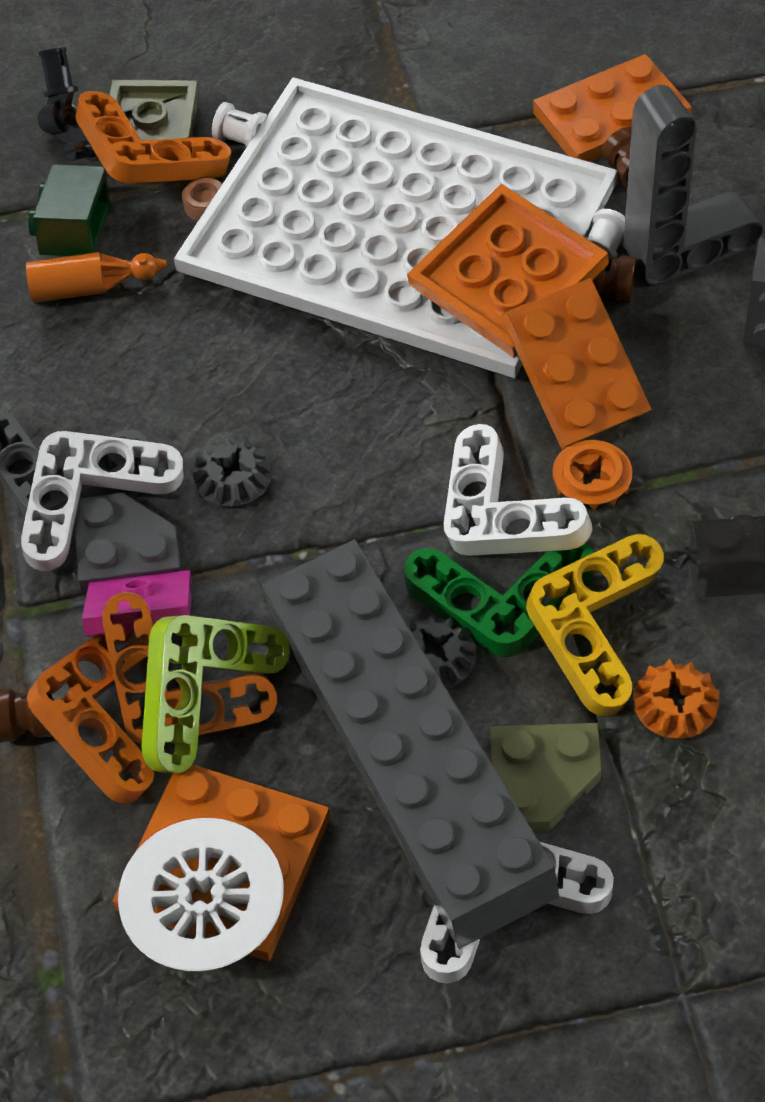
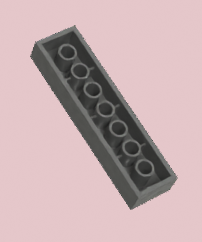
(411, 745)

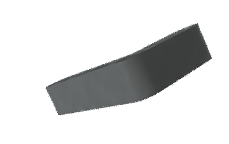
(658, 221)

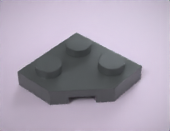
(122, 540)

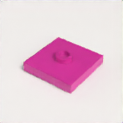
(165, 593)

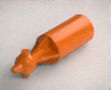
(85, 274)

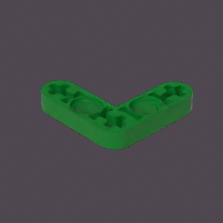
(493, 607)

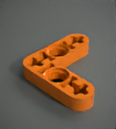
(145, 161)
(80, 708)
(132, 709)

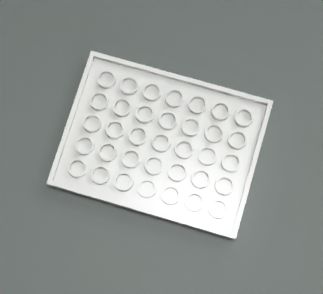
(354, 195)

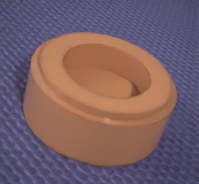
(198, 196)

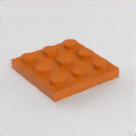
(501, 260)
(283, 821)

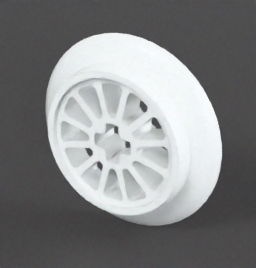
(171, 849)

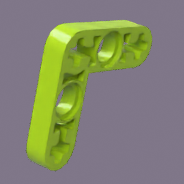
(194, 656)

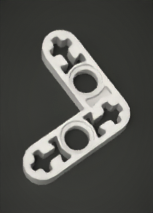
(81, 470)
(494, 516)
(577, 868)

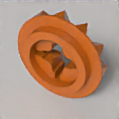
(582, 459)
(660, 713)

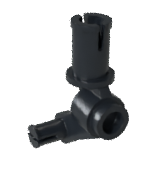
(59, 113)

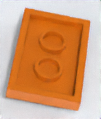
(597, 106)
(576, 363)

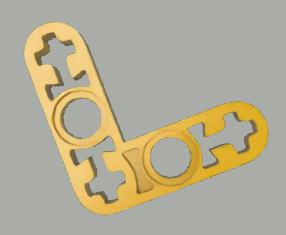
(575, 617)

